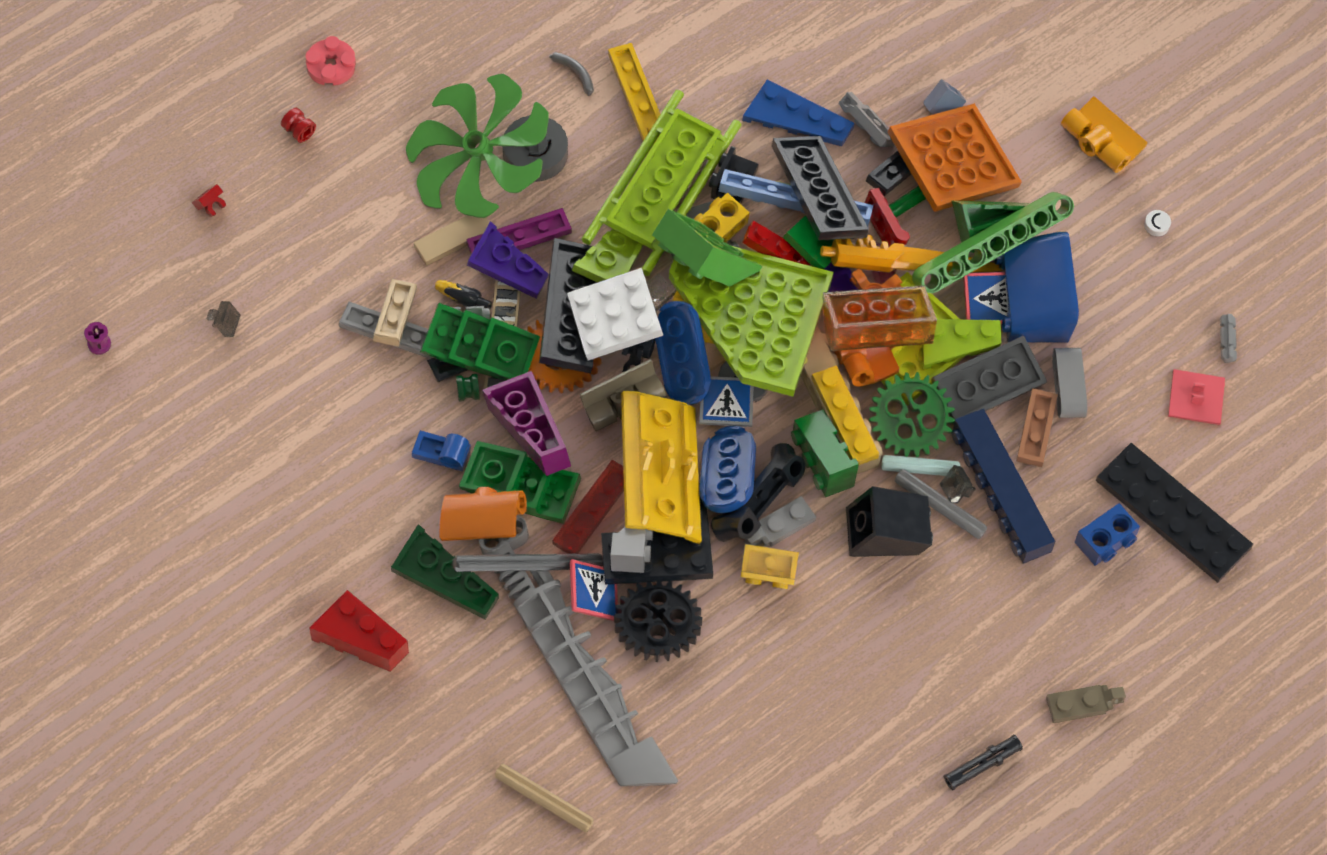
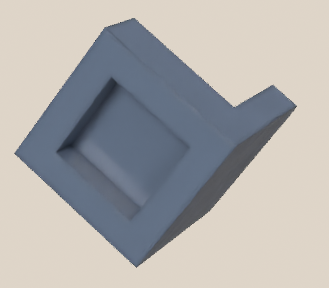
(944, 98)

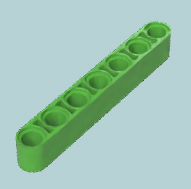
(1004, 241)

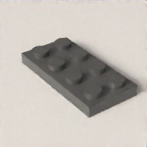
(991, 378)

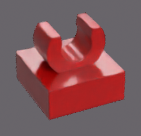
(208, 198)

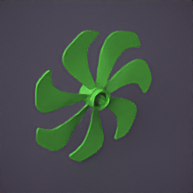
(510, 177)

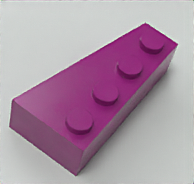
(527, 418)

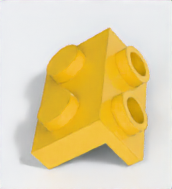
(769, 565)

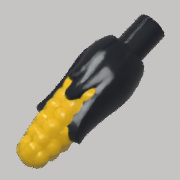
(462, 294)

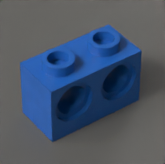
(1103, 530)

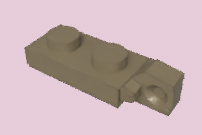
(1083, 702)

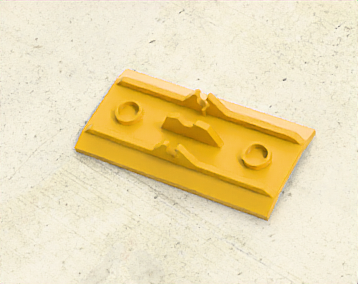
(660, 465)

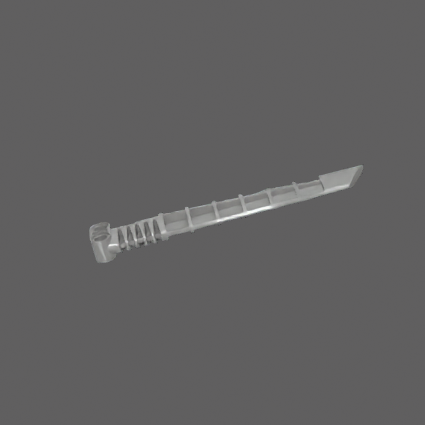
(585, 682)

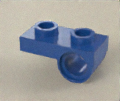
(443, 451)

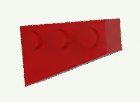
(359, 631)

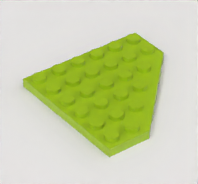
(761, 321)

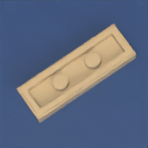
(449, 238)
(395, 312)

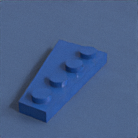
(787, 110)

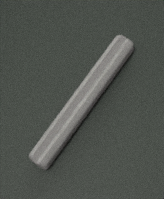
(941, 504)

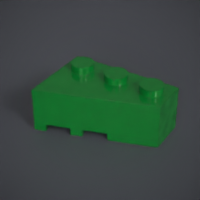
(978, 215)
(824, 453)

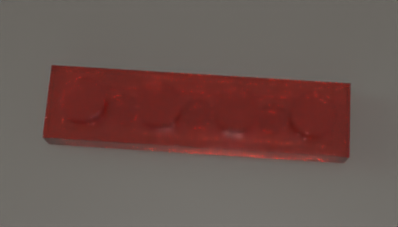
(591, 510)

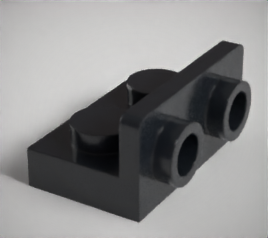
(734, 163)

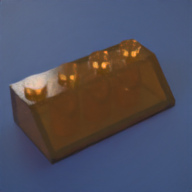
(878, 318)

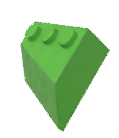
(702, 250)

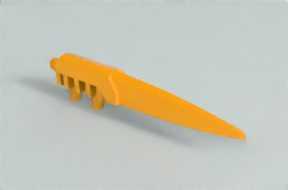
(884, 258)

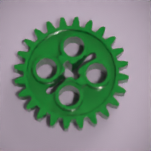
(889, 423)

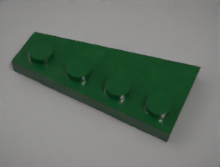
(431, 567)

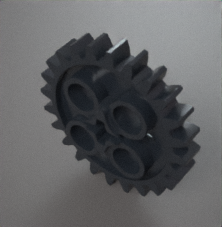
(658, 620)

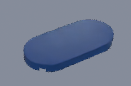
(683, 353)
(728, 469)

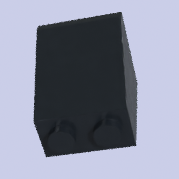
(888, 523)

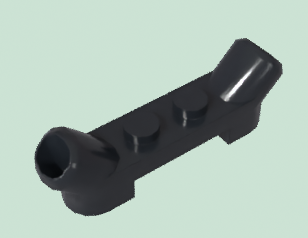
(783, 470)

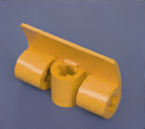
(1104, 134)

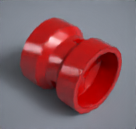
(301, 127)

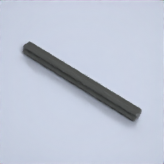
(522, 562)

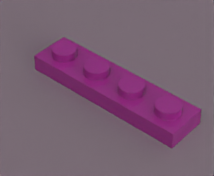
(532, 230)

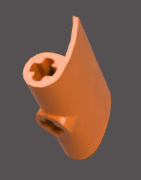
(868, 365)
(481, 514)

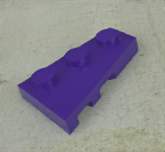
(504, 262)

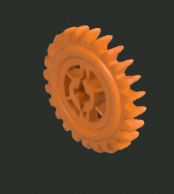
(557, 379)

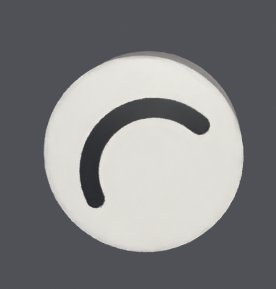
(1157, 223)

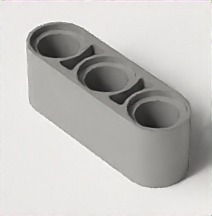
(1069, 382)

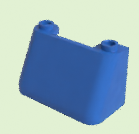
(1040, 289)

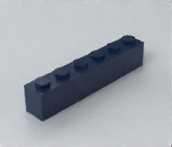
(1003, 486)

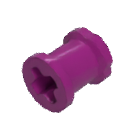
(102, 335)

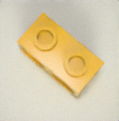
(725, 226)

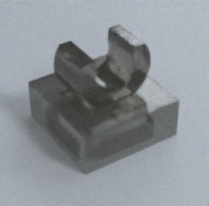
(225, 318)
(957, 484)

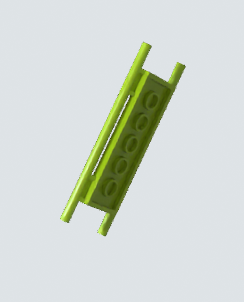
(662, 176)

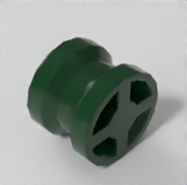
(467, 387)

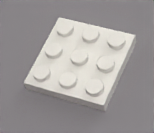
(614, 314)

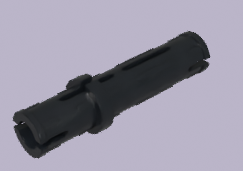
(957, 778)

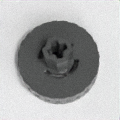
(556, 154)

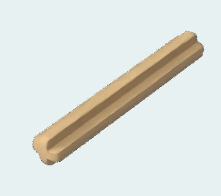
(544, 798)

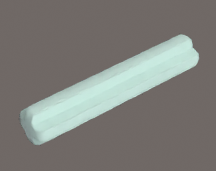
(917, 465)

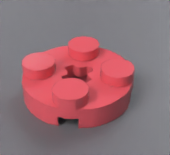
(330, 49)

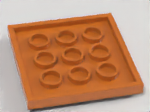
(954, 157)

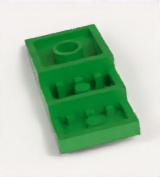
(479, 343)
(513, 470)

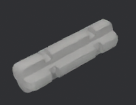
(1228, 338)

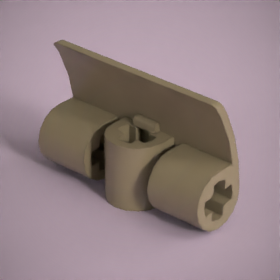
(604, 400)

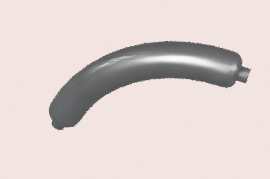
(577, 68)

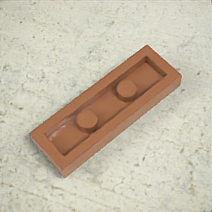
(1037, 427)

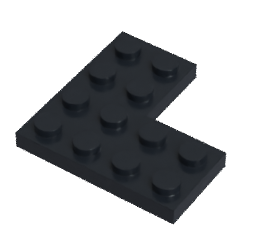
(671, 557)

